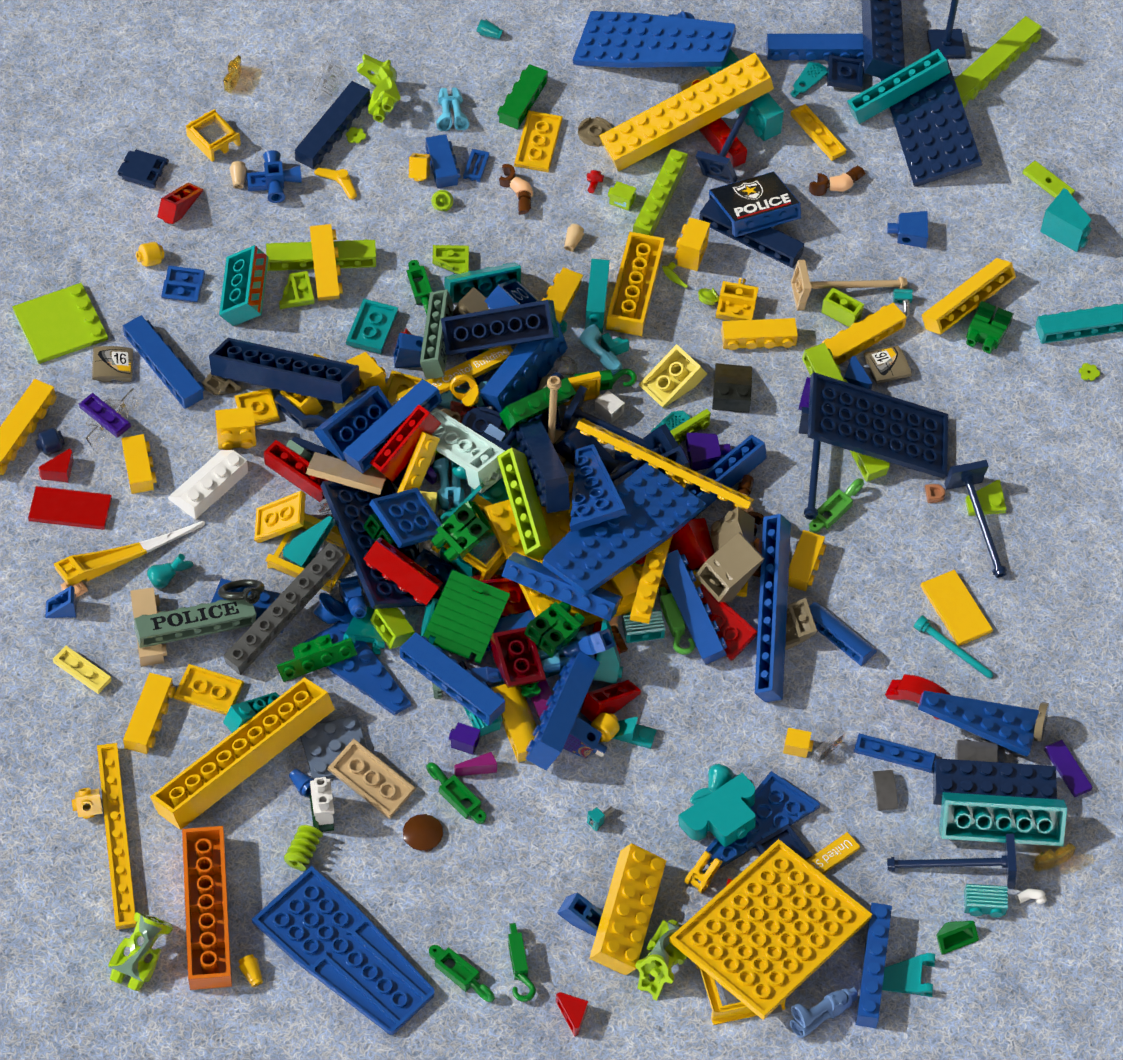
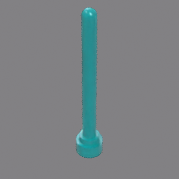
(924, 625)

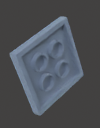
(327, 741)

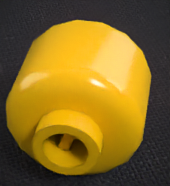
(150, 254)
(607, 725)

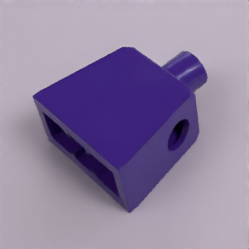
(704, 450)

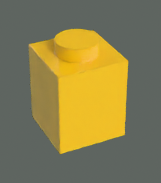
(419, 166)
(798, 743)

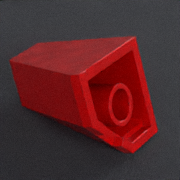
(693, 542)

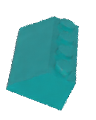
(483, 280)

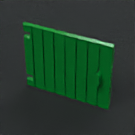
(466, 618)

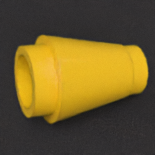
(250, 968)

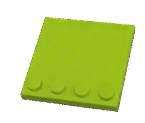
(60, 323)

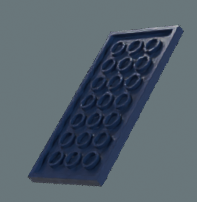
(935, 132)
(878, 425)
(351, 511)

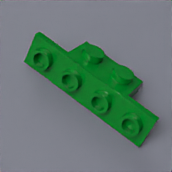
(316, 655)

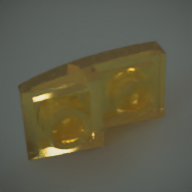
(231, 79)
(1050, 859)

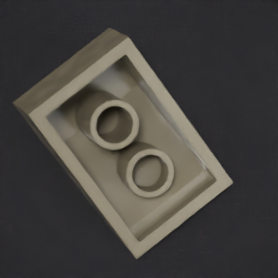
(730, 525)

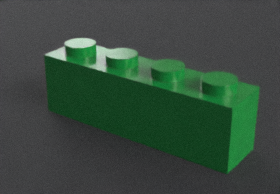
(522, 96)
(535, 404)

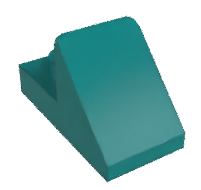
(634, 733)

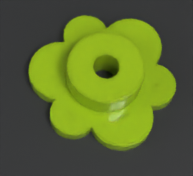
(355, 135)
(1089, 372)

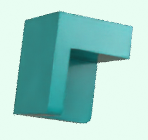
(615, 345)

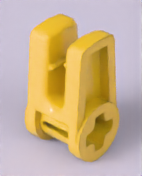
(705, 878)

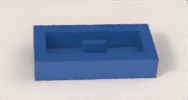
(473, 176)

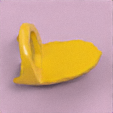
(471, 396)

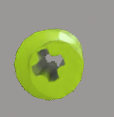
(302, 847)

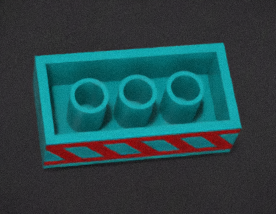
(243, 285)

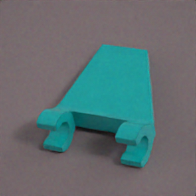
(449, 512)
(363, 630)
(906, 976)

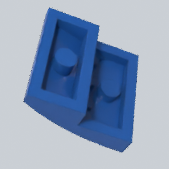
(183, 284)

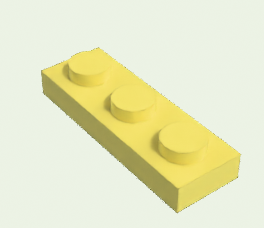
(82, 669)

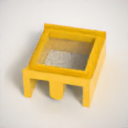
(212, 133)

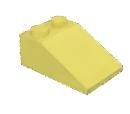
(672, 377)

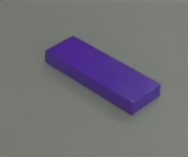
(104, 415)
(1068, 768)

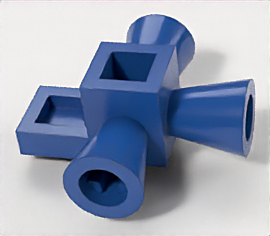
(273, 177)

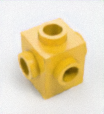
(87, 803)

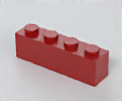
(717, 134)
(401, 445)
(293, 469)
(403, 571)

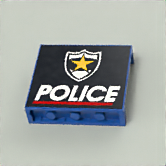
(757, 203)

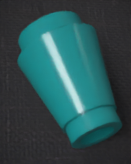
(488, 29)

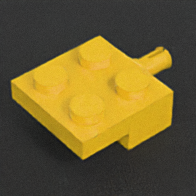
(736, 301)

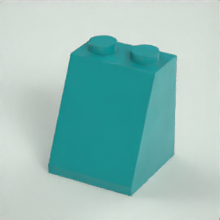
(1067, 222)

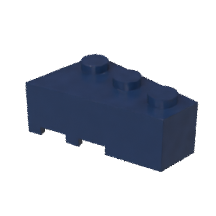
(573, 440)

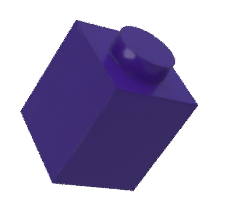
(464, 738)

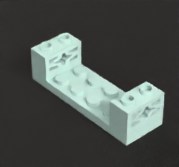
(468, 450)

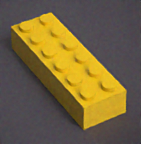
(635, 284)
(628, 909)

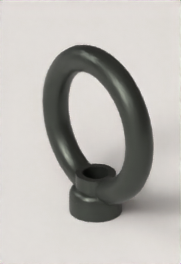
(255, 592)

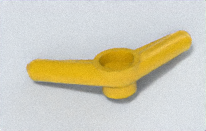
(340, 176)

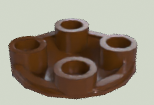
(423, 832)

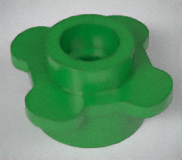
(530, 692)

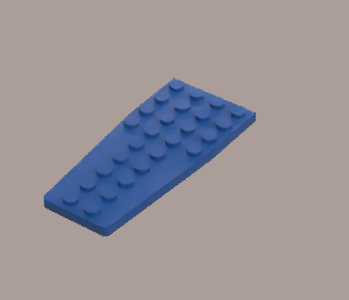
(652, 41)
(599, 552)
(344, 951)

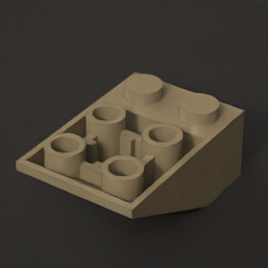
(729, 568)

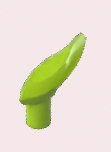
(668, 270)

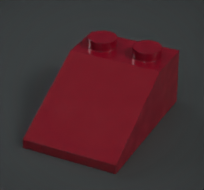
(516, 658)

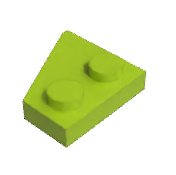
(451, 257)
(297, 291)
(990, 499)

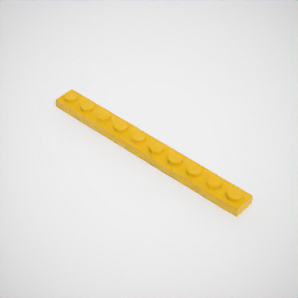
(672, 468)
(651, 577)
(116, 836)

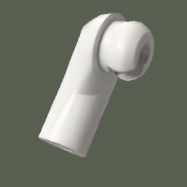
(1038, 895)

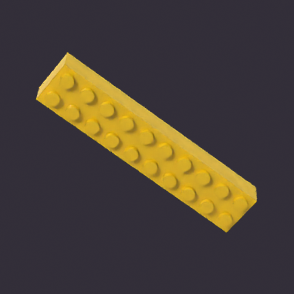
(686, 112)
(242, 753)

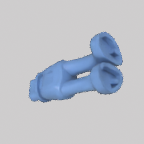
(832, 1005)

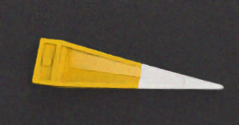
(91, 565)

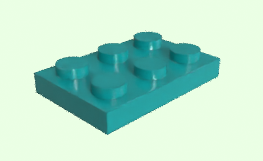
(372, 326)

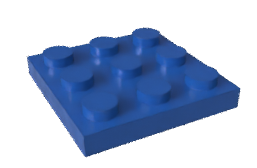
(406, 517)

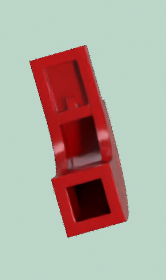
(911, 688)

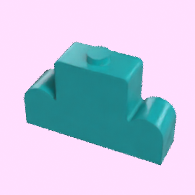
(722, 813)

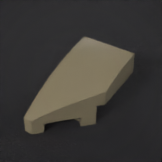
(219, 386)

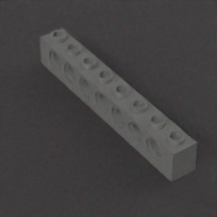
(284, 608)

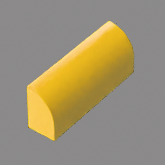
(517, 720)

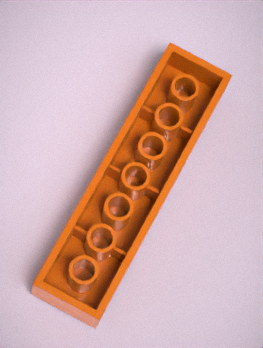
(206, 908)

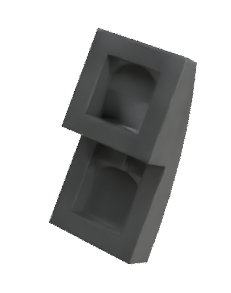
(885, 790)

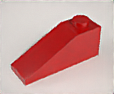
(178, 202)
(609, 699)

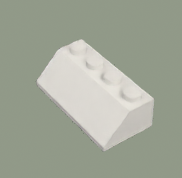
(210, 482)

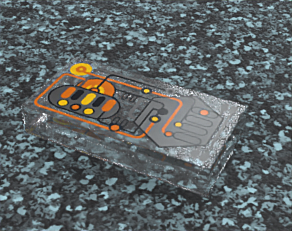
(828, 745)

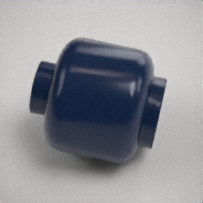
(50, 441)

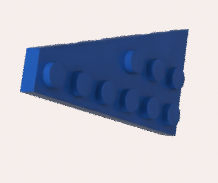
(593, 491)
(366, 672)
(996, 722)
(774, 807)

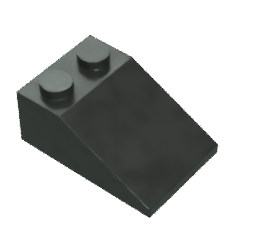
(732, 388)

